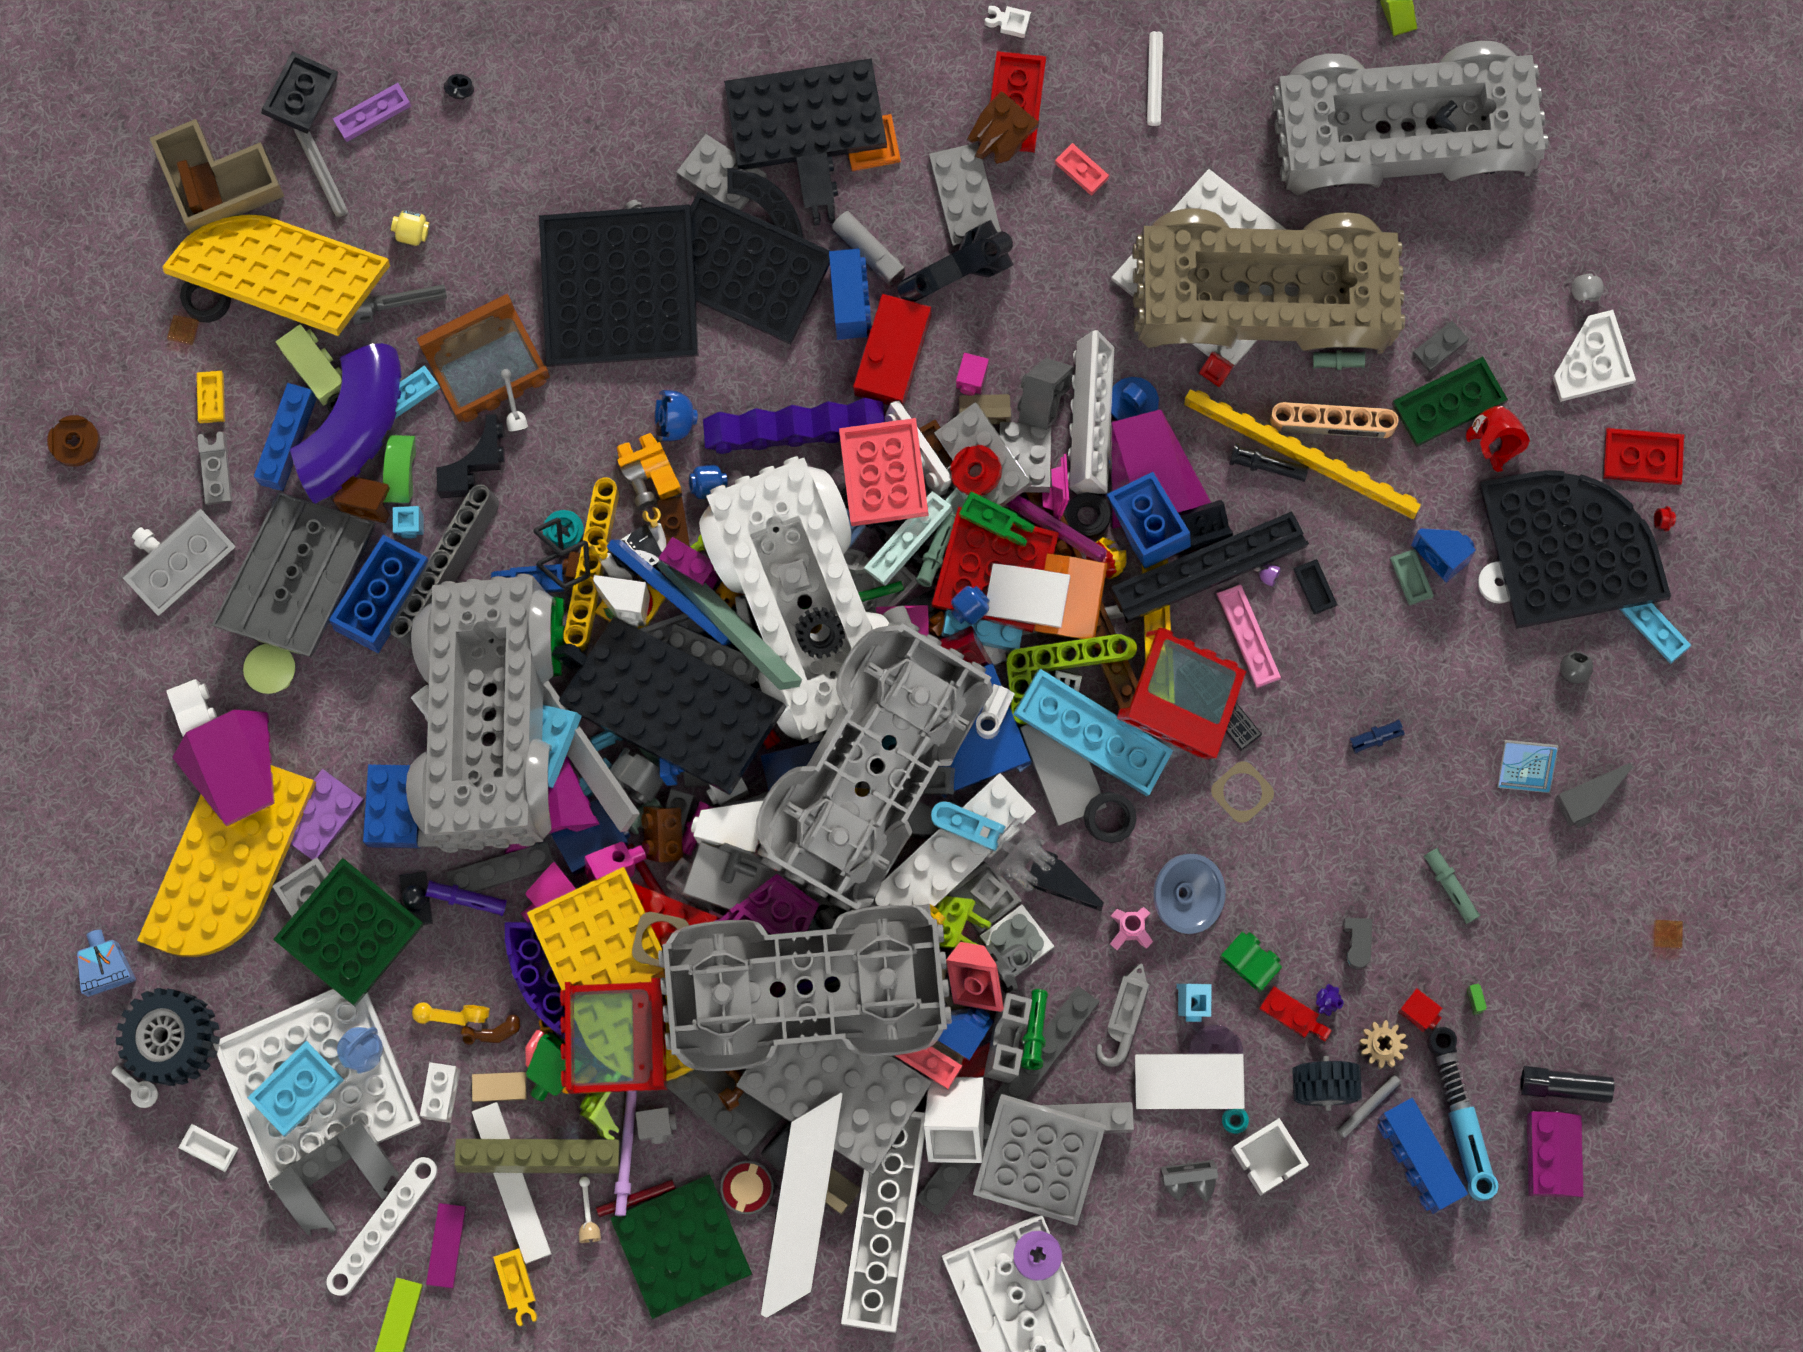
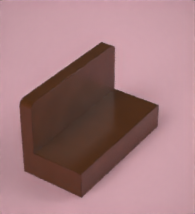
(199, 186)
(363, 499)

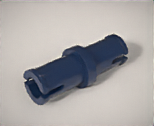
(1377, 736)

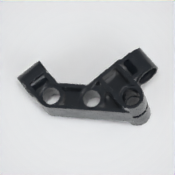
(981, 254)

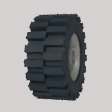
(158, 1061)

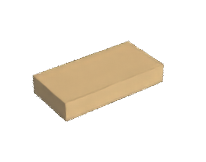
(499, 1087)

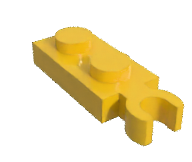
(516, 1283)

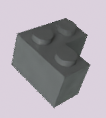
(1043, 391)

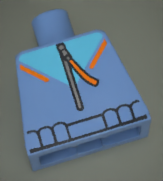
(102, 965)

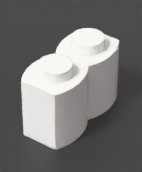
(191, 705)

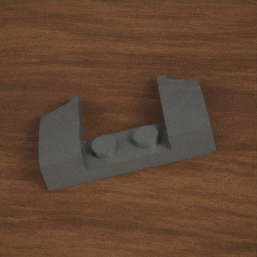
(294, 1181)

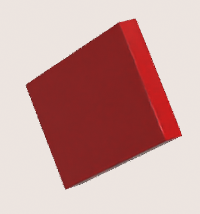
(1643, 456)

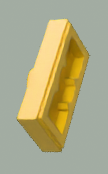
(210, 397)

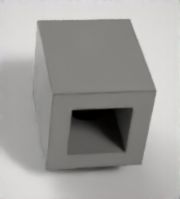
(656, 1125)

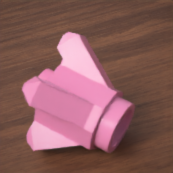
(1131, 927)

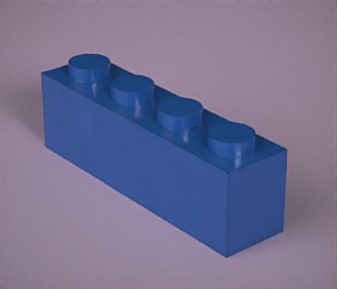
(285, 434)

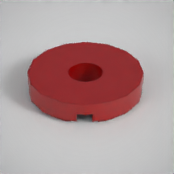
(990, 473)

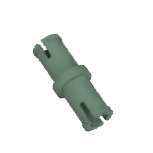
(1339, 360)

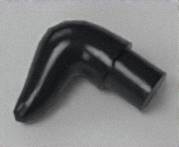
(1442, 115)

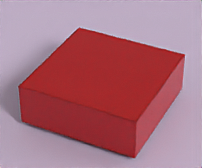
(1216, 369)

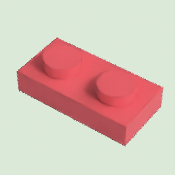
(1081, 169)

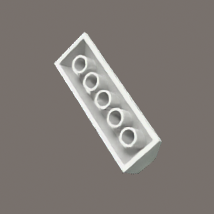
(1091, 414)

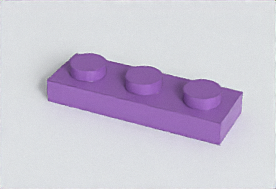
(372, 112)

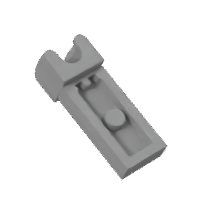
(215, 469)

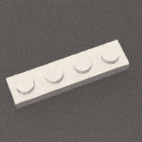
(933, 470)

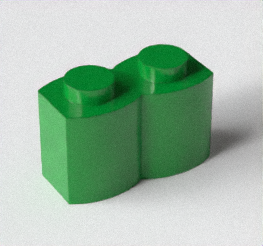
(1251, 961)

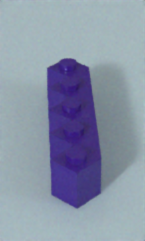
(788, 426)

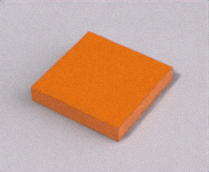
(878, 157)

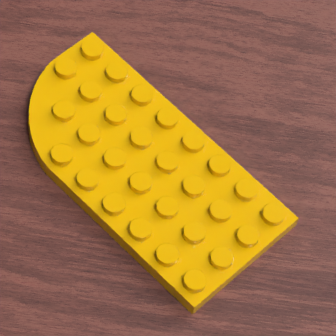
(279, 269)
(224, 873)
(592, 938)

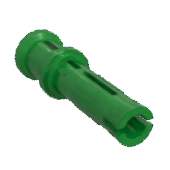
(1034, 1039)

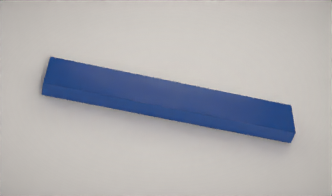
(665, 587)

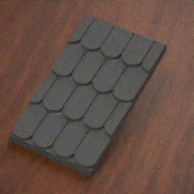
(294, 575)

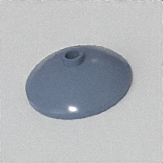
(1201, 897)

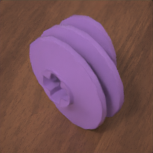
(1050, 1249)

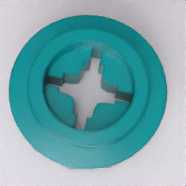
(575, 530)

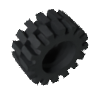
(819, 647)

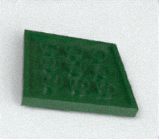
(348, 932)
(681, 1246)

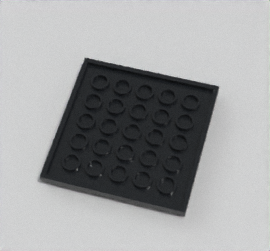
(618, 285)

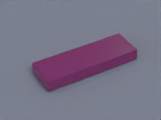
(446, 1245)

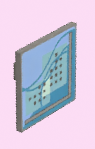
(1527, 766)

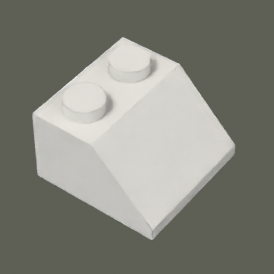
(624, 598)

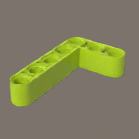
(1060, 661)

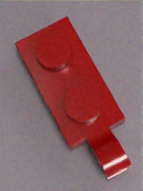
(1293, 1014)

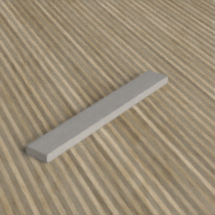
(596, 771)

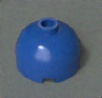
(676, 414)

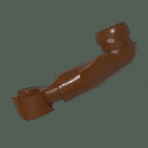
(494, 1035)

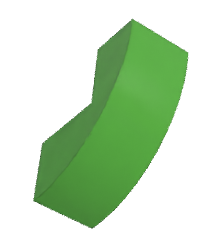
(398, 468)

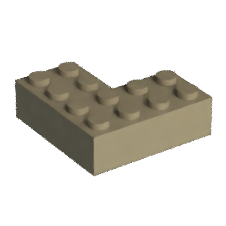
(243, 178)

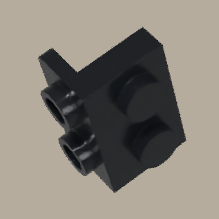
(1206, 524)

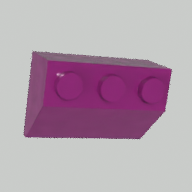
(1554, 1154)

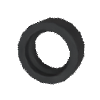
(203, 316)
(1126, 829)

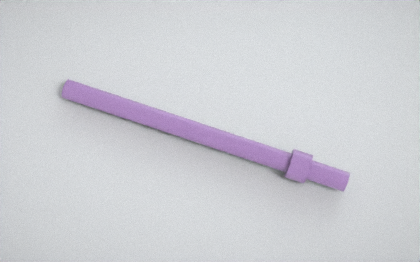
(623, 1187)

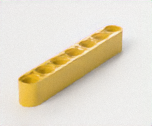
(593, 528)

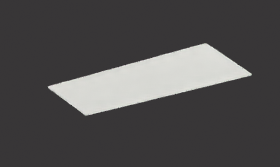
(801, 1206)

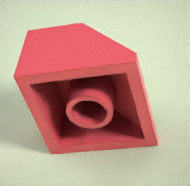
(974, 977)

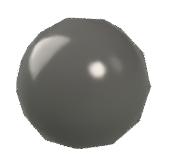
(1576, 667)

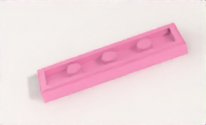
(1248, 636)

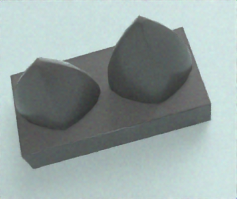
(1201, 1174)

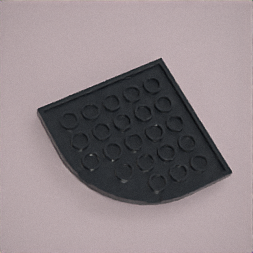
(1570, 547)

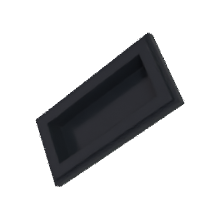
(1315, 587)

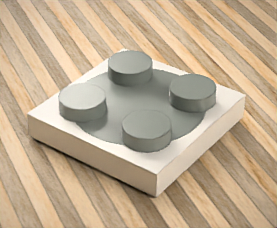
(1018, 929)

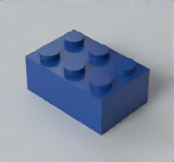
(850, 294)
(387, 811)

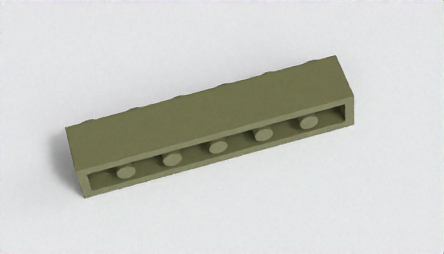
(537, 1156)

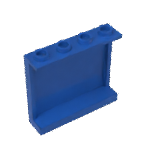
(986, 758)

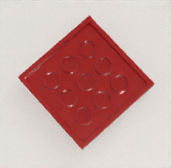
(974, 552)

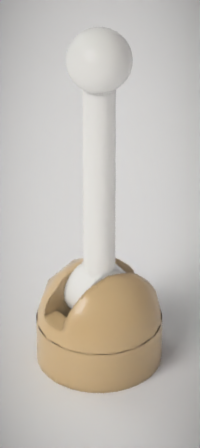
(589, 1229)

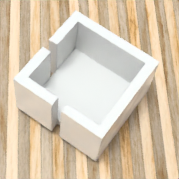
(1269, 1156)

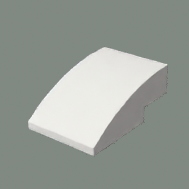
(1027, 595)

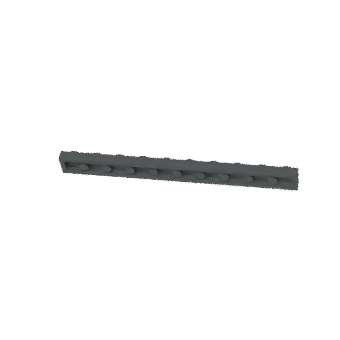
(1057, 1036)

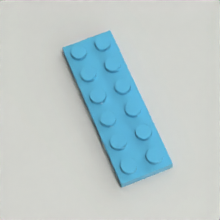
(1093, 732)

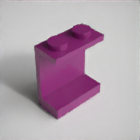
(690, 563)

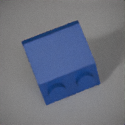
(1444, 550)
(966, 1030)

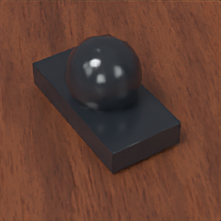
(413, 896)

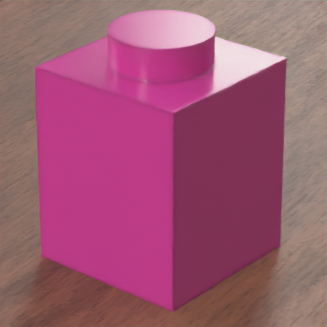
(972, 374)

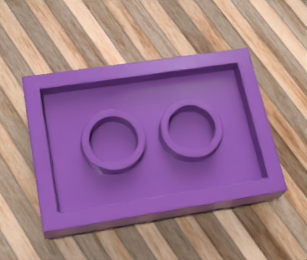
(324, 815)

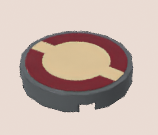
(747, 1188)

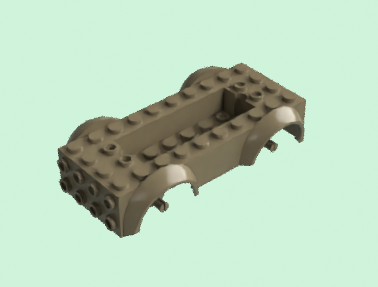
(1338, 261)

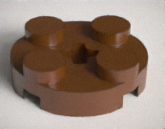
(65, 430)

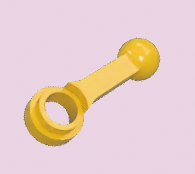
(424, 1013)

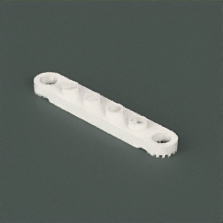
(382, 1226)

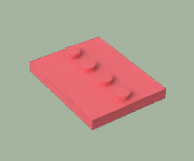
(883, 472)

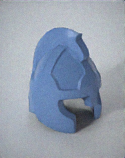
(360, 1049)

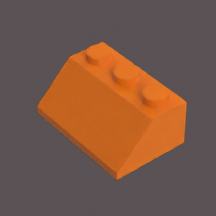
(1082, 599)

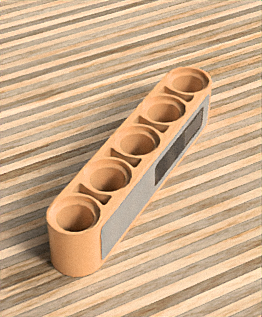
(1345, 415)

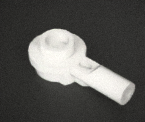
(142, 1093)

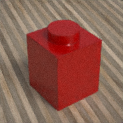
(1421, 1011)

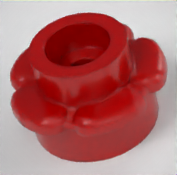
(1668, 518)

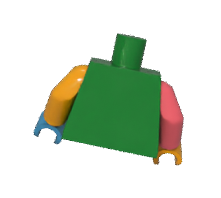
(545, 1063)

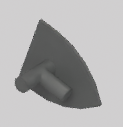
(735, 865)

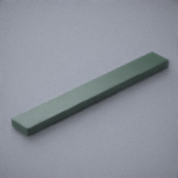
(734, 629)

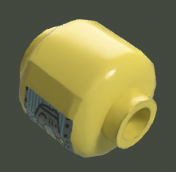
(410, 228)

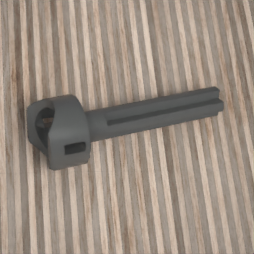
(400, 299)

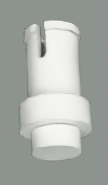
(145, 539)

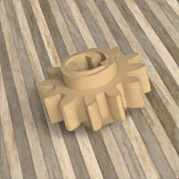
(1393, 1044)

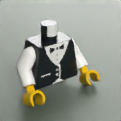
(645, 541)

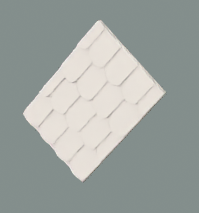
(1010, 1309)

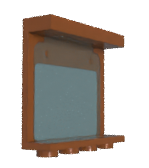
(474, 351)

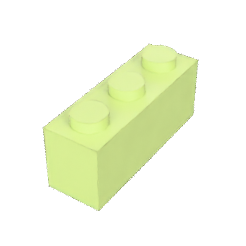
(311, 362)

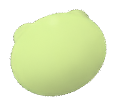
(269, 669)

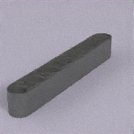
(447, 553)

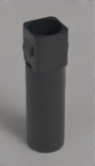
(1545, 1082)

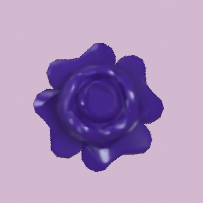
(1329, 1000)

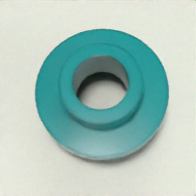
(1235, 1129)

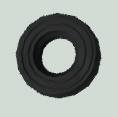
(1088, 500)

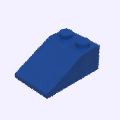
(1149, 520)

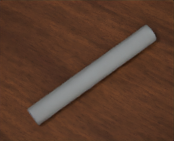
(1368, 1107)

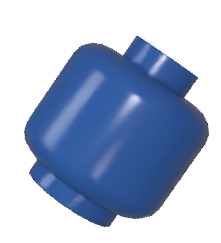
(705, 479)
(970, 605)

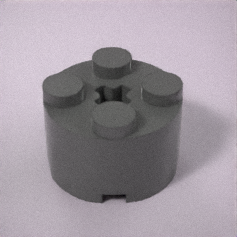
(637, 776)

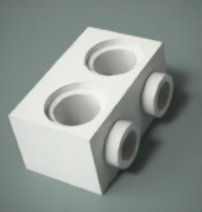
(440, 1092)

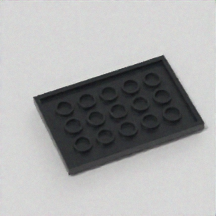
(805, 113)
(753, 268)

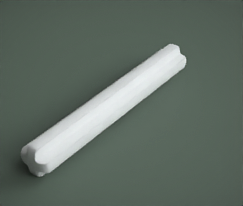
(1155, 78)

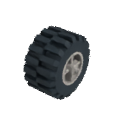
(1327, 1083)

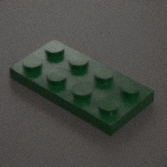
(1449, 401)

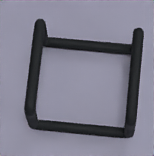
(561, 552)

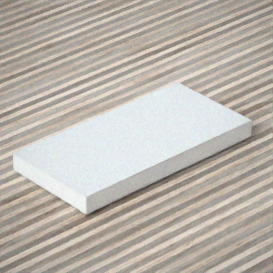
(1189, 1081)

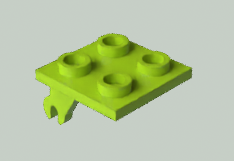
(956, 912)
(595, 1111)

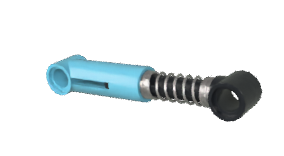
(1463, 1117)

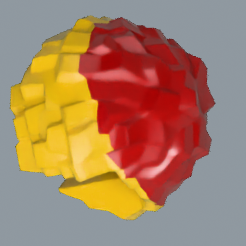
(1114, 558)

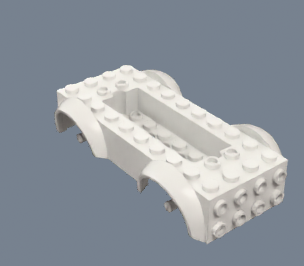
(777, 521)

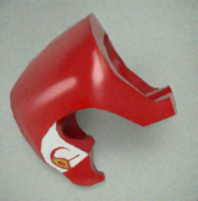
(1499, 423)

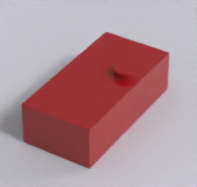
(892, 350)

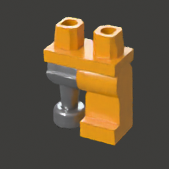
(646, 464)

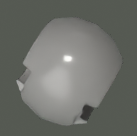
(1587, 288)

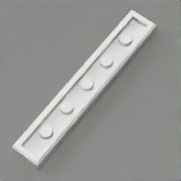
(514, 1191)

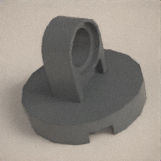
(1007, 967)

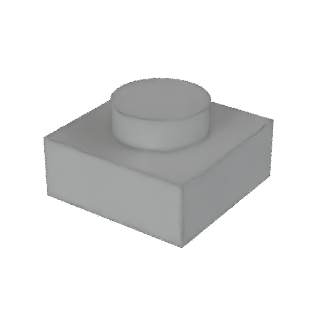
(989, 891)

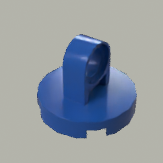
(1133, 397)

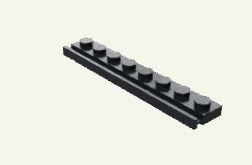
(1208, 567)

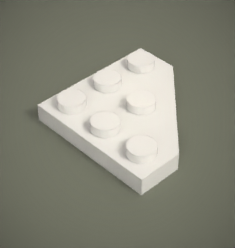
(1595, 360)

